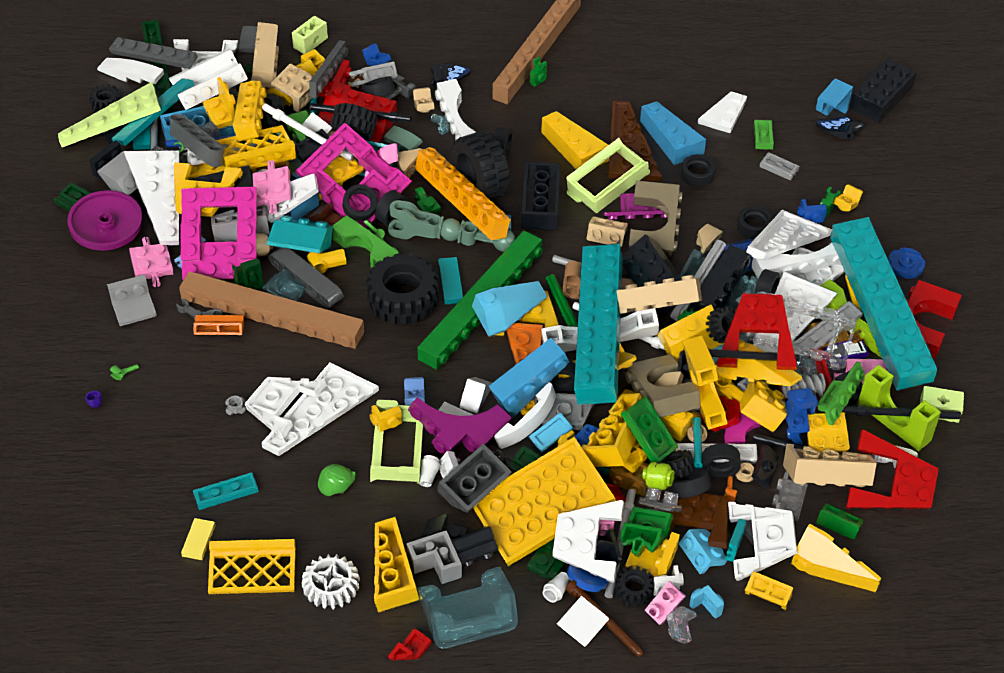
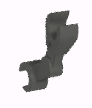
(193, 312)

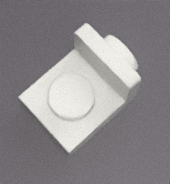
(661, 581)

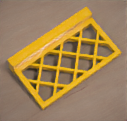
(259, 155)
(246, 549)

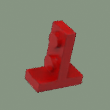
(340, 78)

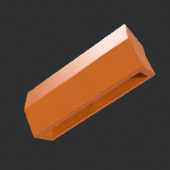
(219, 325)

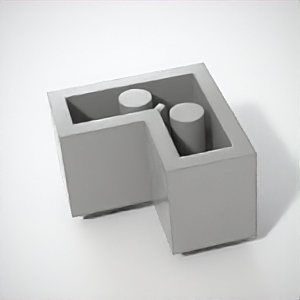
(437, 553)

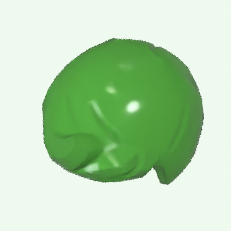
(335, 479)

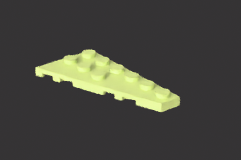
(129, 108)

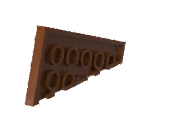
(629, 132)

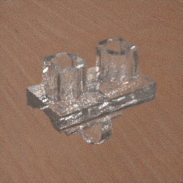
(653, 499)

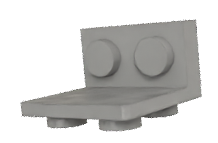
(131, 300)

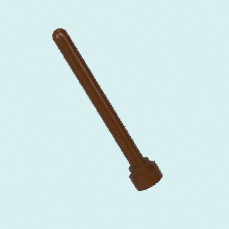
(573, 590)

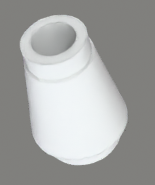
(428, 470)
(556, 587)

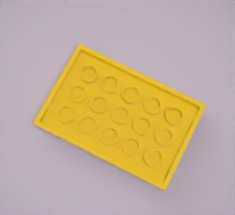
(528, 502)

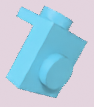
(712, 601)

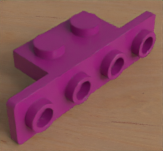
(630, 210)

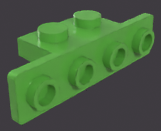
(839, 393)

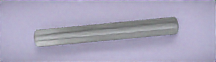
(702, 273)

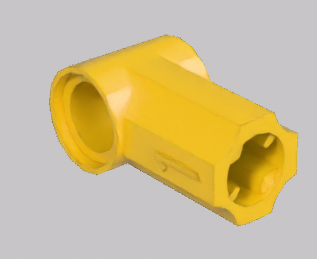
(326, 260)
(726, 388)

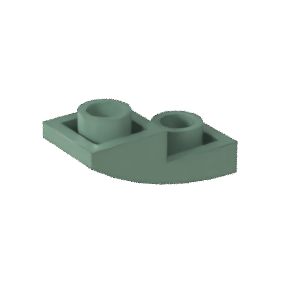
(404, 138)

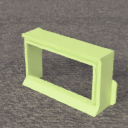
(614, 190)
(396, 473)

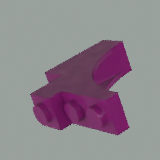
(452, 429)

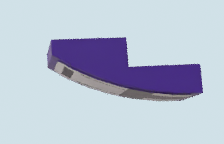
(856, 351)

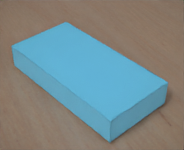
(550, 432)

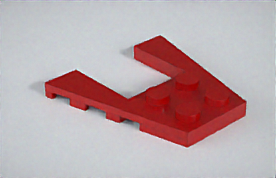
(761, 315)
(912, 480)

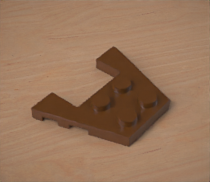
(704, 512)

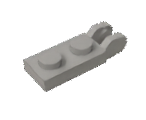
(374, 72)

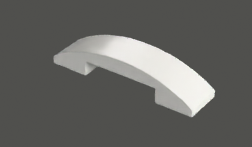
(512, 434)

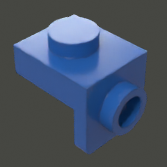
(374, 57)
(813, 213)
(802, 399)

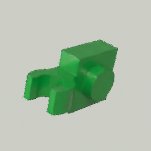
(539, 73)
(830, 198)
(425, 203)

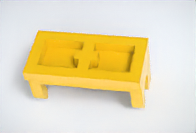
(769, 589)

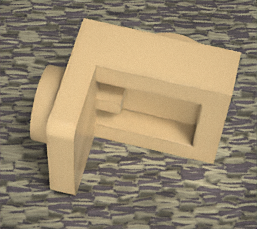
(423, 99)

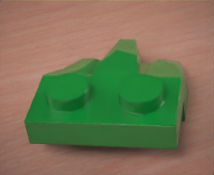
(645, 530)

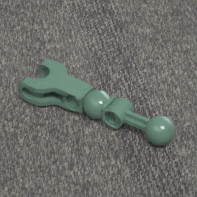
(420, 223)

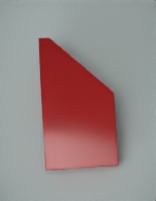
(412, 647)

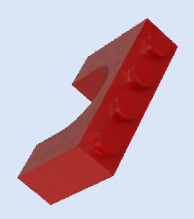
(936, 300)

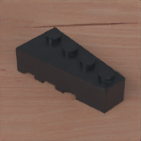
(723, 278)

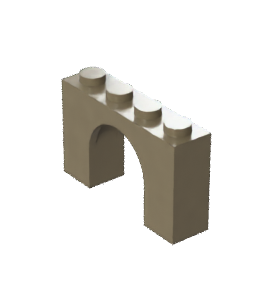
(666, 199)
(664, 399)

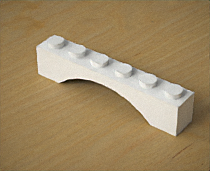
(450, 99)
(797, 263)
(634, 326)

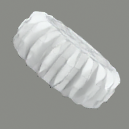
(325, 576)

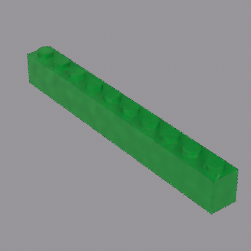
(462, 318)

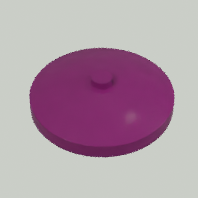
(105, 220)

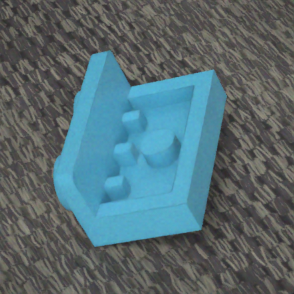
(699, 552)

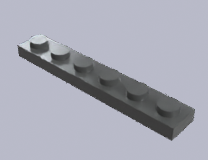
(153, 53)
(327, 69)

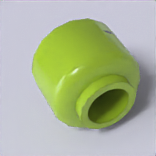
(658, 475)

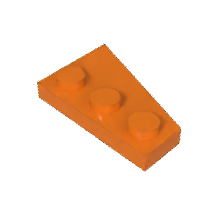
(524, 339)

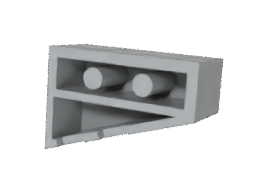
(225, 224)

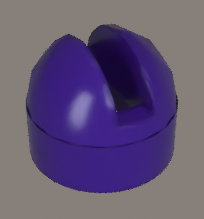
(94, 399)

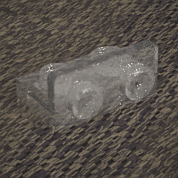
(790, 496)

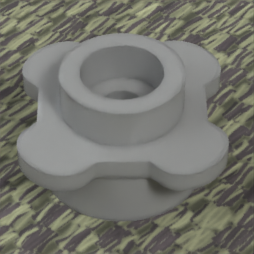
(236, 401)

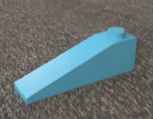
(505, 305)

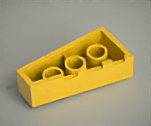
(571, 139)
(614, 438)
(392, 570)

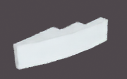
(130, 69)

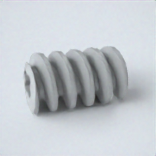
(815, 382)

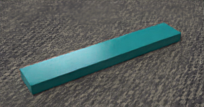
(166, 100)

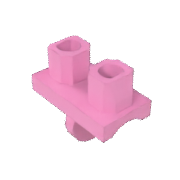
(665, 603)

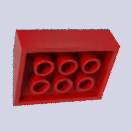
(339, 95)

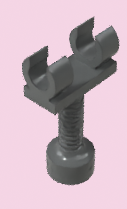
(401, 88)

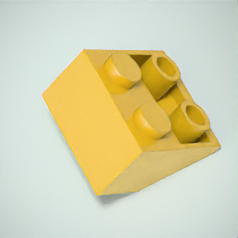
(763, 405)

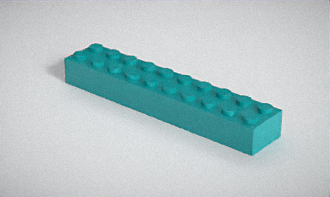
(883, 304)
(598, 325)

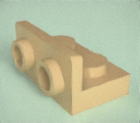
(606, 231)

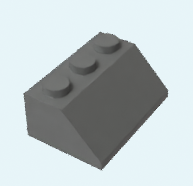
(473, 479)

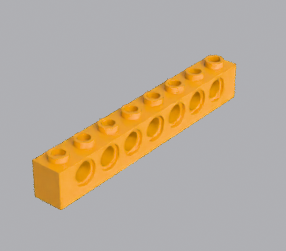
(462, 194)

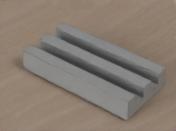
(779, 166)

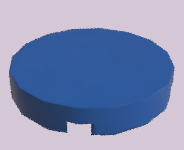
(906, 263)
(586, 580)

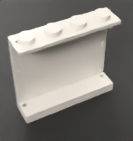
(205, 77)

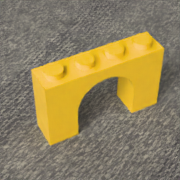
(703, 375)

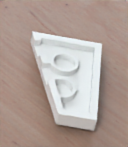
(724, 113)
(300, 191)

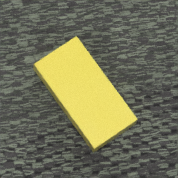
(198, 539)

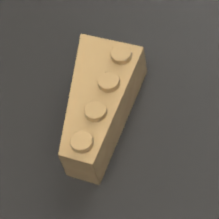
(265, 54)
(659, 295)
(828, 467)

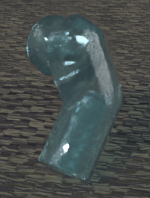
(442, 121)

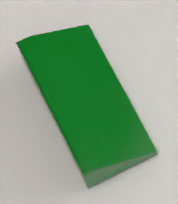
(839, 521)

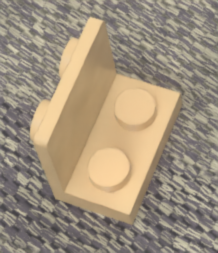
(294, 83)

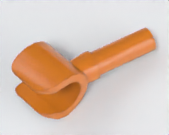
(729, 492)

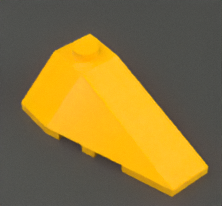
(758, 369)
(677, 423)

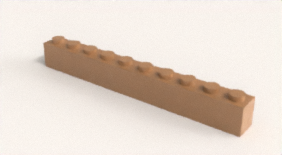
(535, 46)
(272, 309)

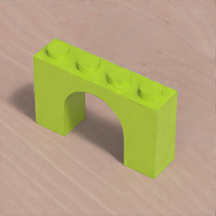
(917, 428)

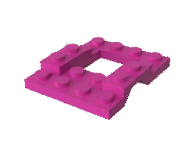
(380, 178)
(217, 258)

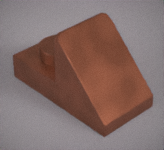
(326, 214)

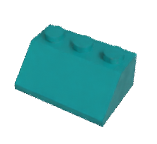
(300, 234)

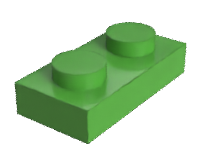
(763, 134)

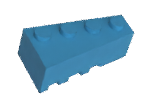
(196, 115)
(671, 133)
(528, 377)

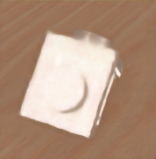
(678, 624)

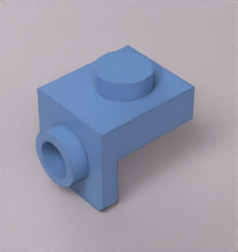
(413, 388)

